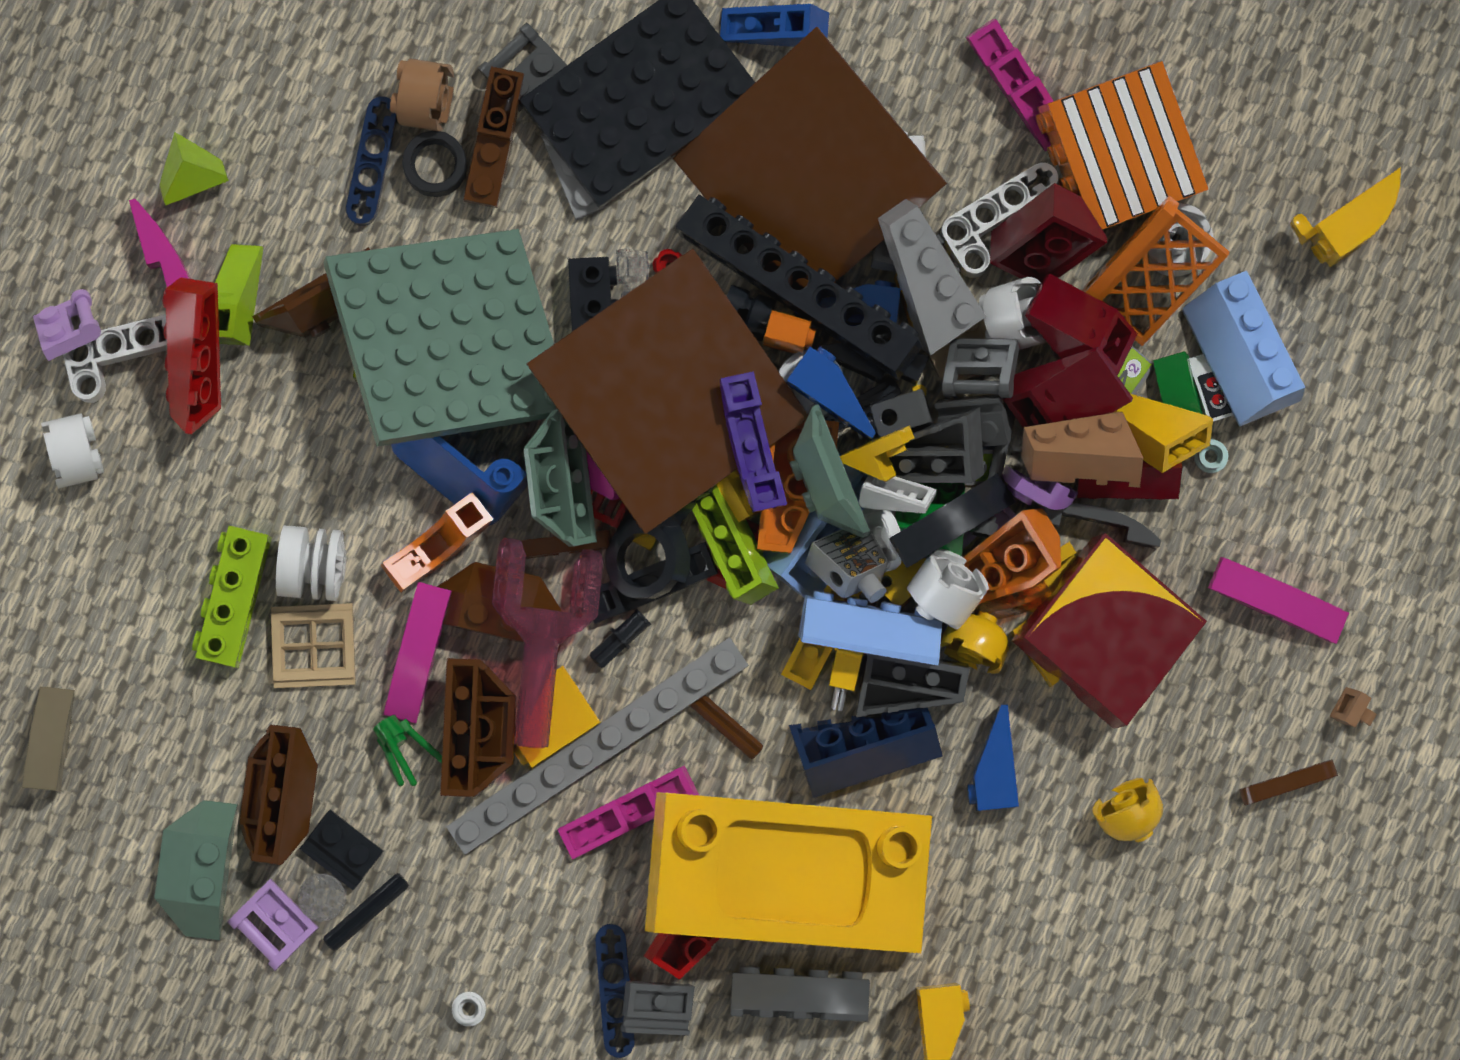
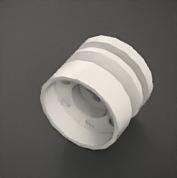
(310, 563)

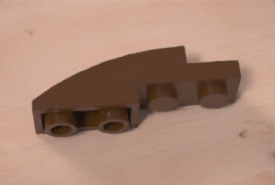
(494, 137)

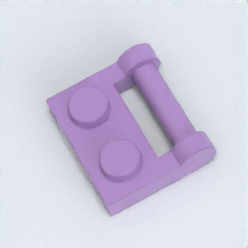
(56, 327)
(281, 916)

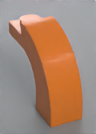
(439, 543)

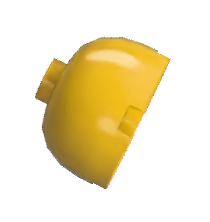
(977, 642)
(1132, 812)

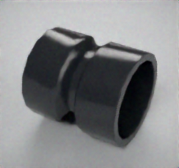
(759, 309)

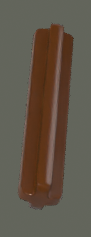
(727, 726)

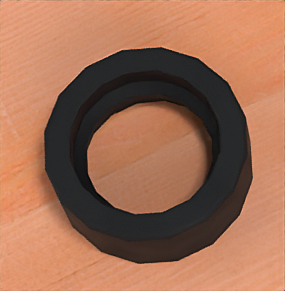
(430, 138)

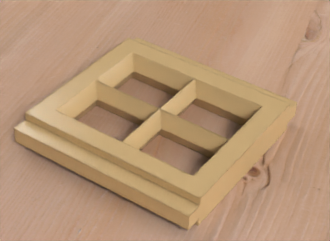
(313, 615)

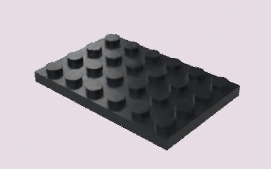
(637, 97)

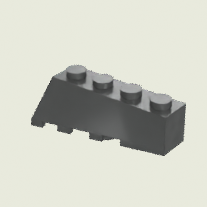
(800, 995)

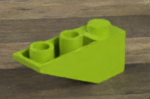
(238, 293)

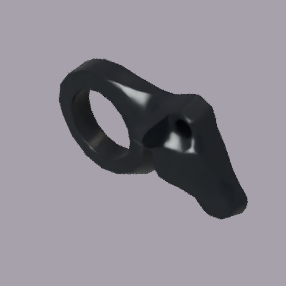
(674, 545)

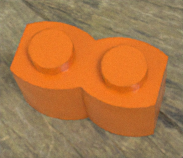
(788, 333)

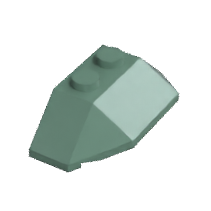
(825, 477)
(560, 482)
(196, 868)

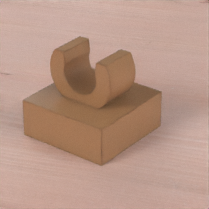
(1353, 708)

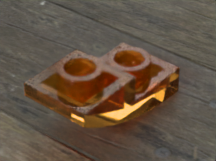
(1009, 606)

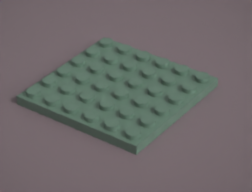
(443, 334)

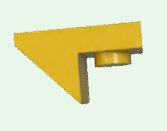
(874, 456)

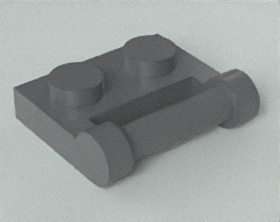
(536, 67)
(981, 358)

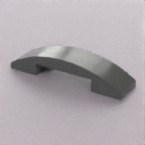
(1134, 534)

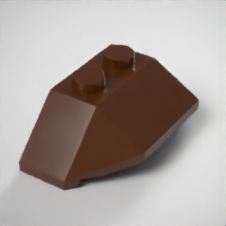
(303, 311)
(472, 597)
(476, 728)
(278, 794)

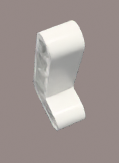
(1001, 211)
(99, 357)

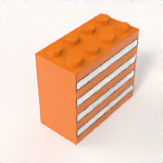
(1123, 145)

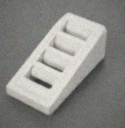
(895, 495)

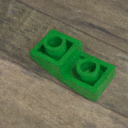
(1177, 382)

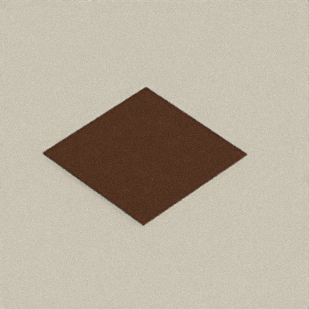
(810, 160)
(648, 392)

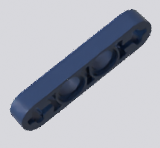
(371, 161)
(610, 990)

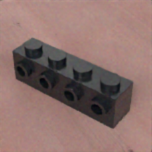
(590, 287)

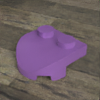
(1047, 493)

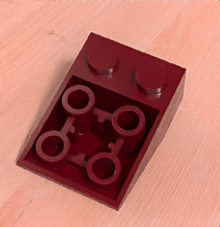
(1079, 322)
(1067, 390)

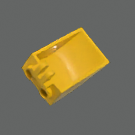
(1351, 224)

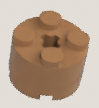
(422, 94)

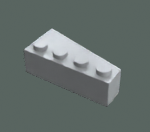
(931, 284)

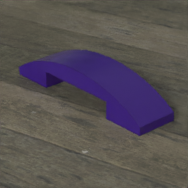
(750, 442)

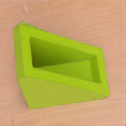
(189, 170)

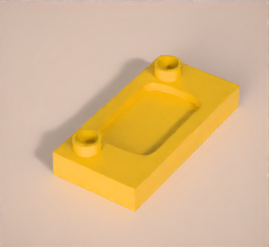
(788, 873)

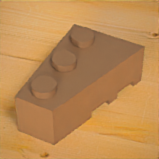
(1083, 449)

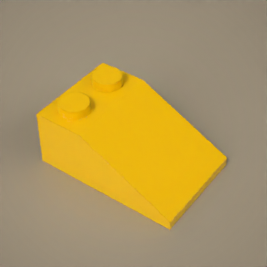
(941, 1018)

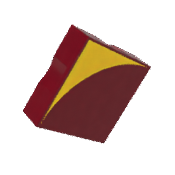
(1109, 631)

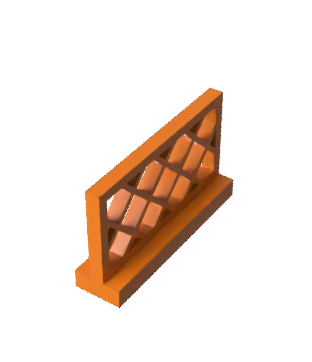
(1137, 247)

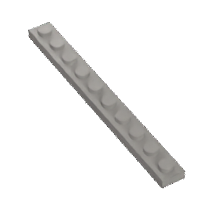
(597, 746)

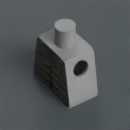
(849, 564)

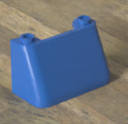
(458, 477)

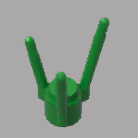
(391, 736)

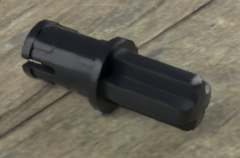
(619, 639)

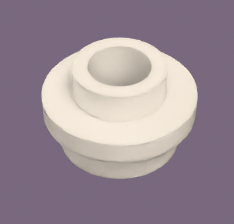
(458, 1013)

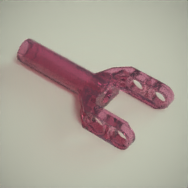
(542, 633)

